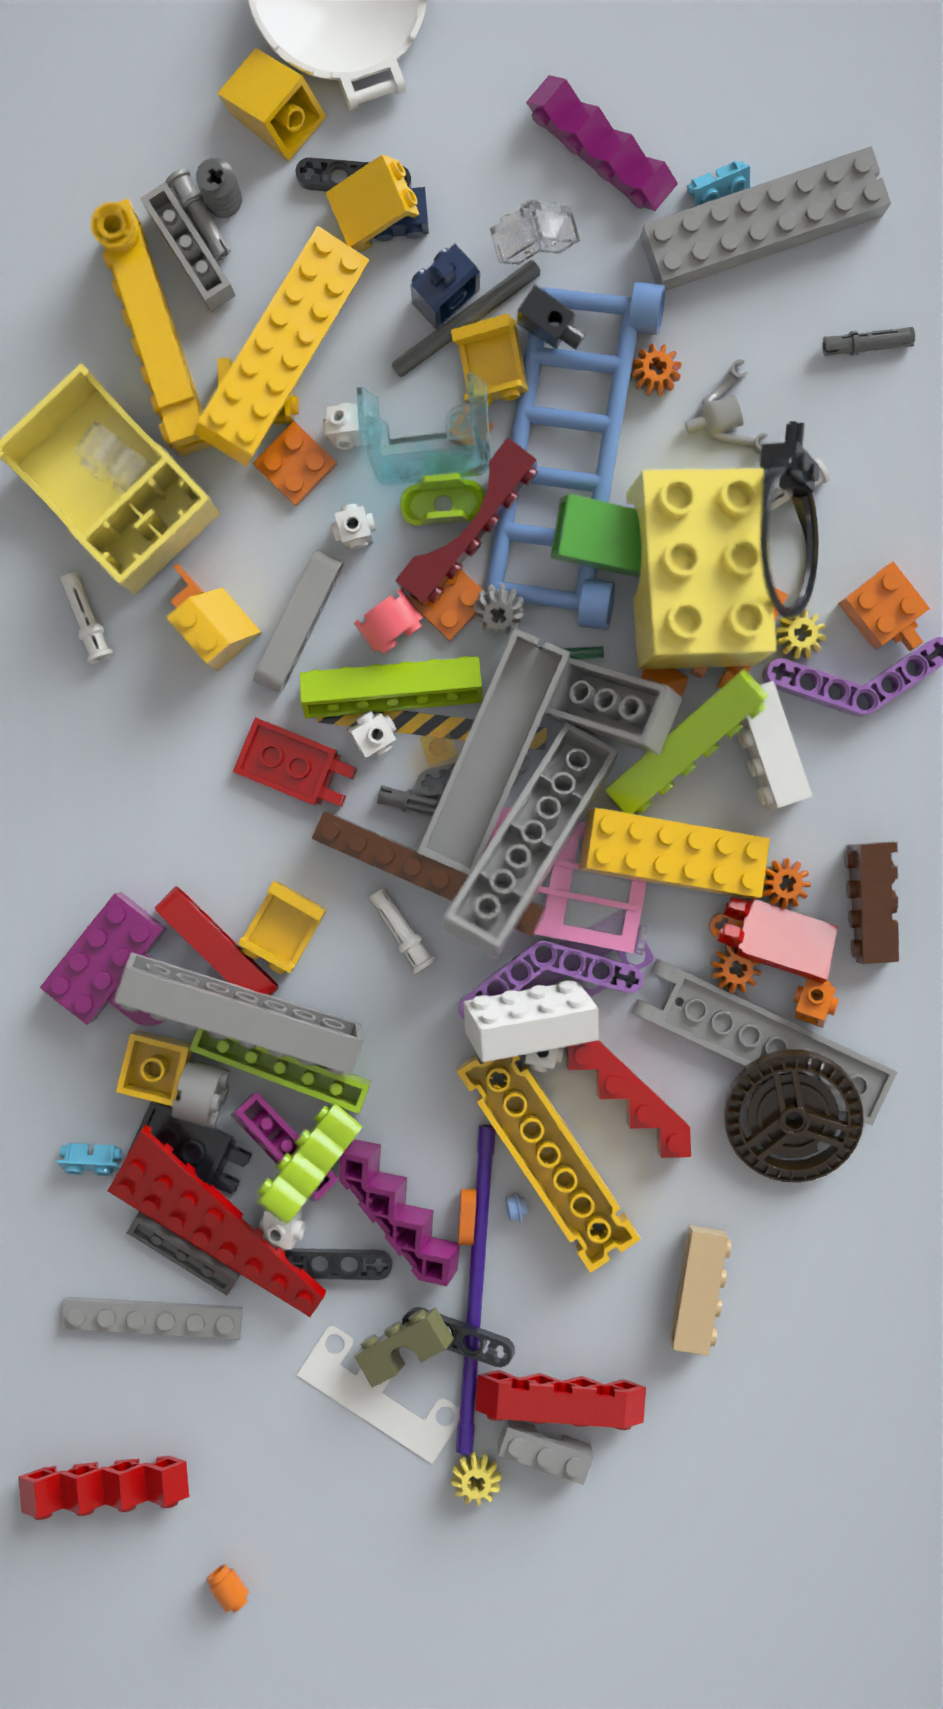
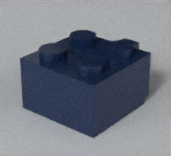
(445, 285)

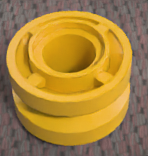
(102, 221)

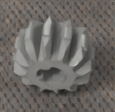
(500, 619)

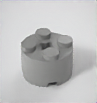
(200, 1093)

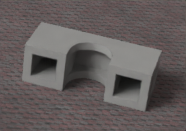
(563, 1458)

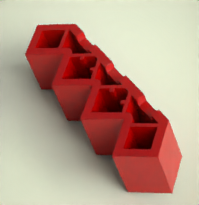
(643, 1105)
(569, 1401)
(91, 1487)

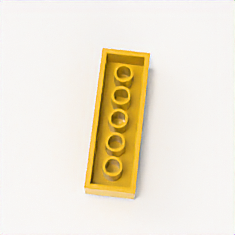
(674, 854)

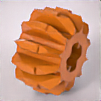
(662, 362)
(794, 886)
(731, 978)

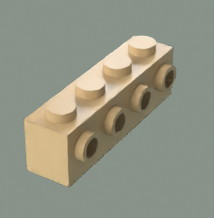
(699, 1290)

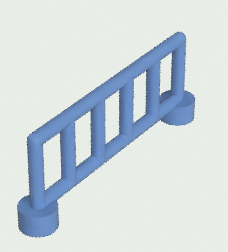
(639, 315)

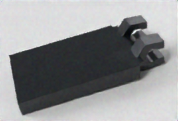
(198, 1145)

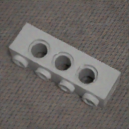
(188, 246)

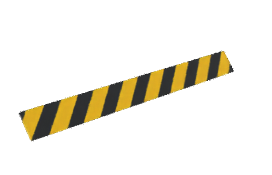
(426, 724)

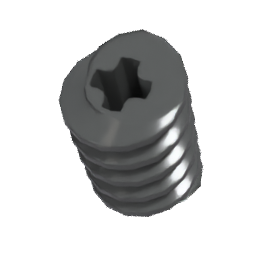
(219, 187)

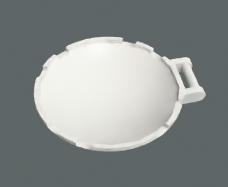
(342, 39)

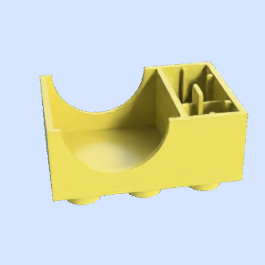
(124, 533)
(700, 570)

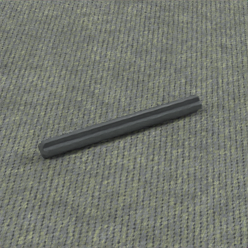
(469, 315)

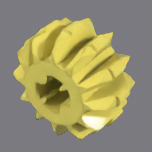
(805, 645)
(477, 1468)

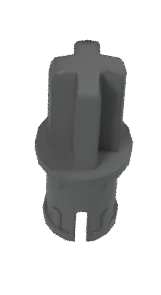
(406, 800)

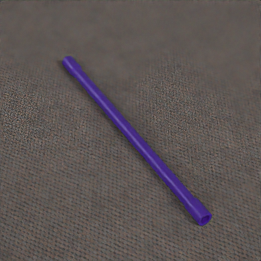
(485, 1152)

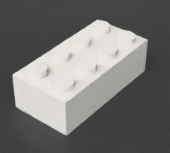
(773, 754)
(531, 1020)

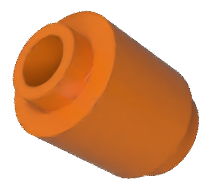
(227, 1588)

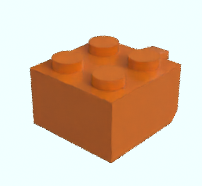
(886, 608)

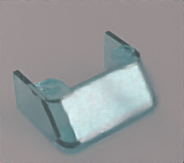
(407, 459)

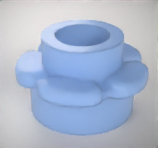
(516, 1207)

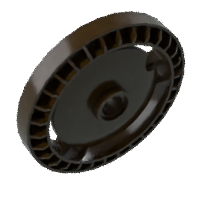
(790, 1094)

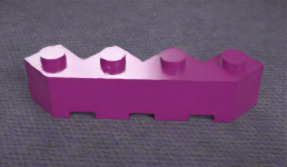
(608, 151)
(406, 1226)

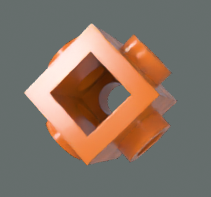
(811, 1010)

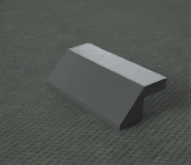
(183, 1253)

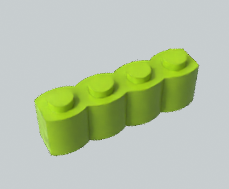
(309, 1163)

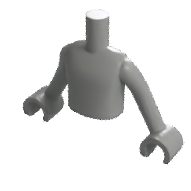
(724, 414)

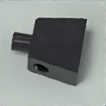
(539, 311)

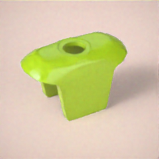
(419, 500)

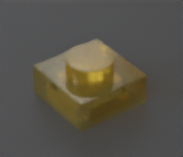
(438, 747)

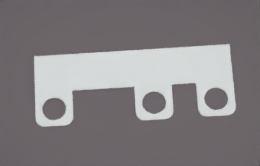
(355, 1393)

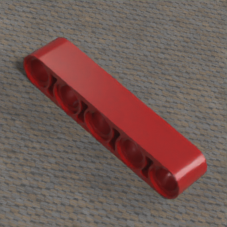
(213, 943)

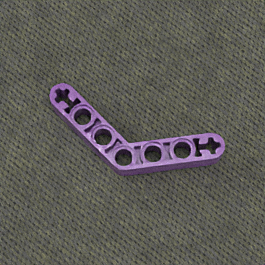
(849, 690)
(555, 964)

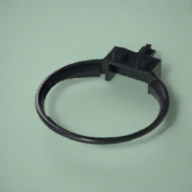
(795, 471)

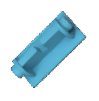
(730, 180)
(77, 1159)

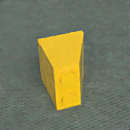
(273, 103)
(214, 626)

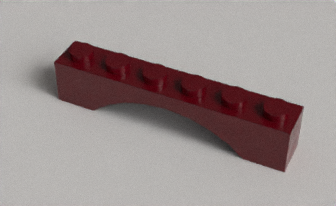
(429, 572)

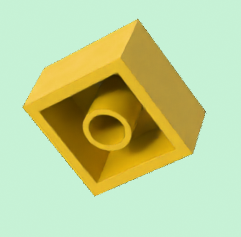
(153, 1067)

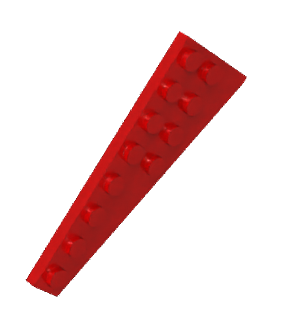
(180, 1201)

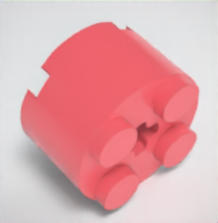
(389, 621)

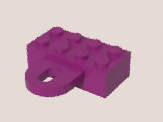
(96, 962)

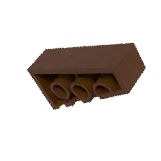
(873, 902)

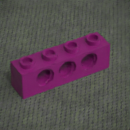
(273, 1135)

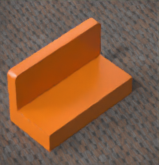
(191, 590)

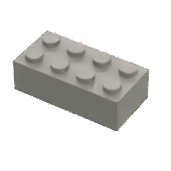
(614, 705)

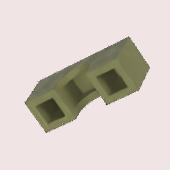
(423, 1334)

